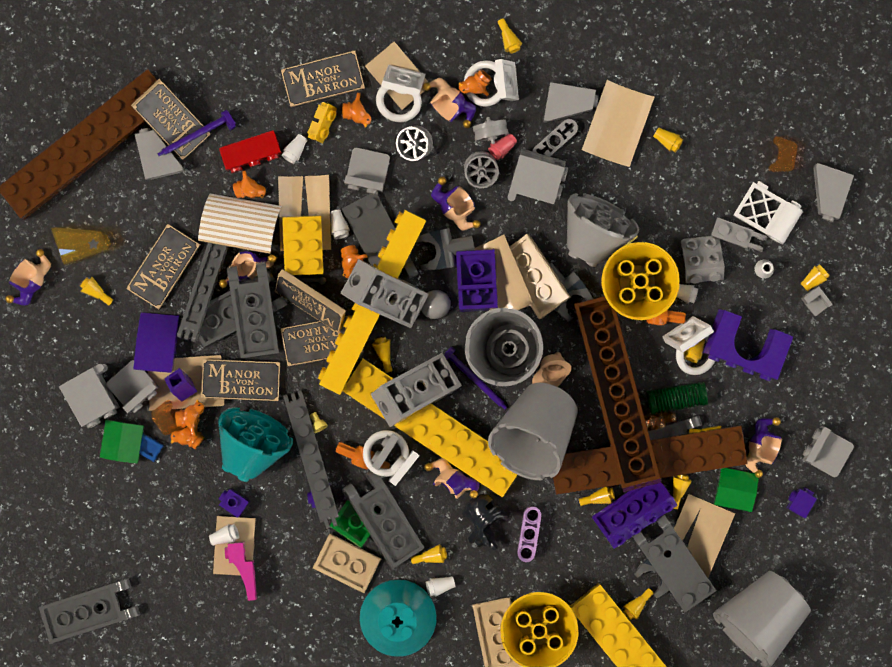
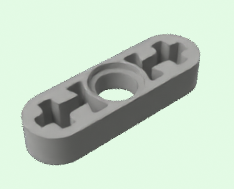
(569, 135)

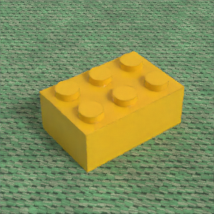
(302, 245)

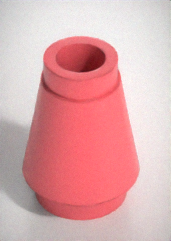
(502, 146)

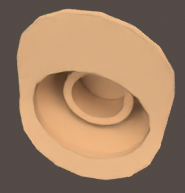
(552, 370)

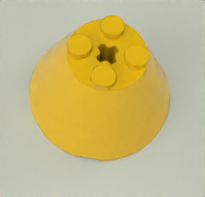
(658, 281)
(543, 647)

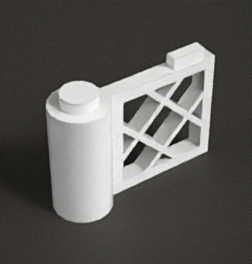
(783, 219)

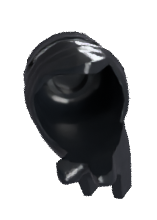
(483, 514)

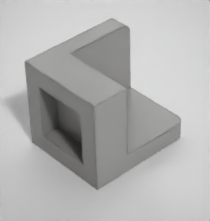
(816, 301)

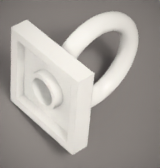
(504, 80)
(402, 82)
(687, 336)
(399, 467)

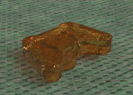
(786, 155)
(164, 418)
(659, 420)

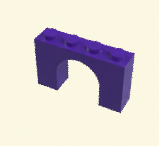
(721, 346)

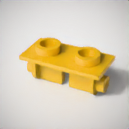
(326, 114)

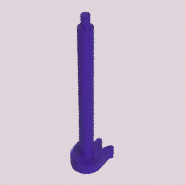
(226, 118)
(449, 354)

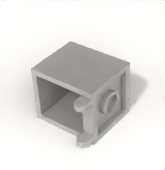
(538, 177)
(90, 396)

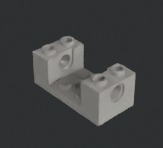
(384, 294)
(402, 397)

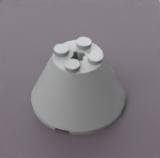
(596, 228)

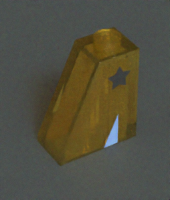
(79, 244)

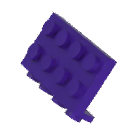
(633, 512)

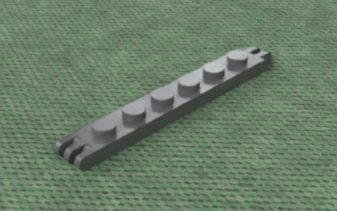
(202, 291)
(311, 459)

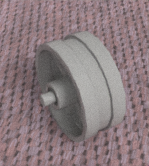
(490, 130)
(414, 143)
(481, 169)

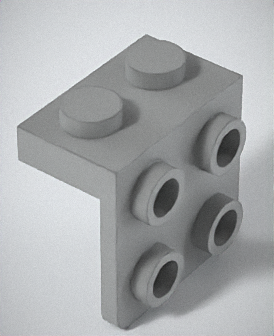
(367, 170)
(702, 259)
(132, 387)
(827, 451)

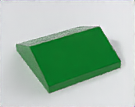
(121, 441)
(736, 489)
(350, 525)

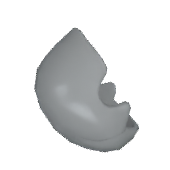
(436, 304)

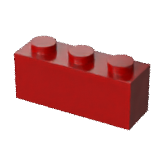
(250, 151)

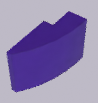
(477, 280)
(156, 343)

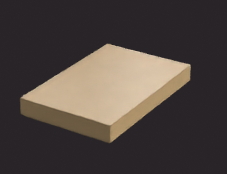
(393, 56)
(246, 531)
(346, 563)

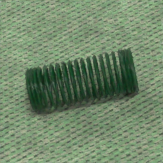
(702, 397)

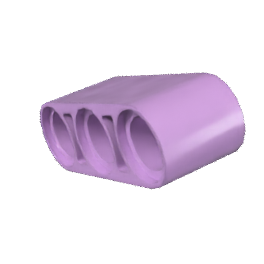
(529, 543)

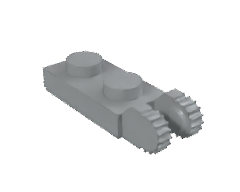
(736, 234)

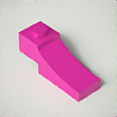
(236, 554)

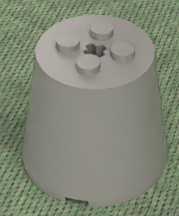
(488, 349)
(535, 432)
(764, 617)

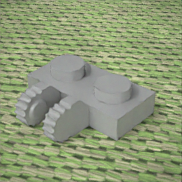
(379, 457)

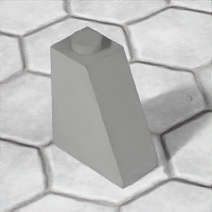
(568, 101)
(153, 165)
(831, 191)

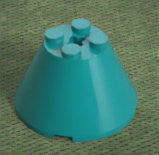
(251, 442)
(403, 600)

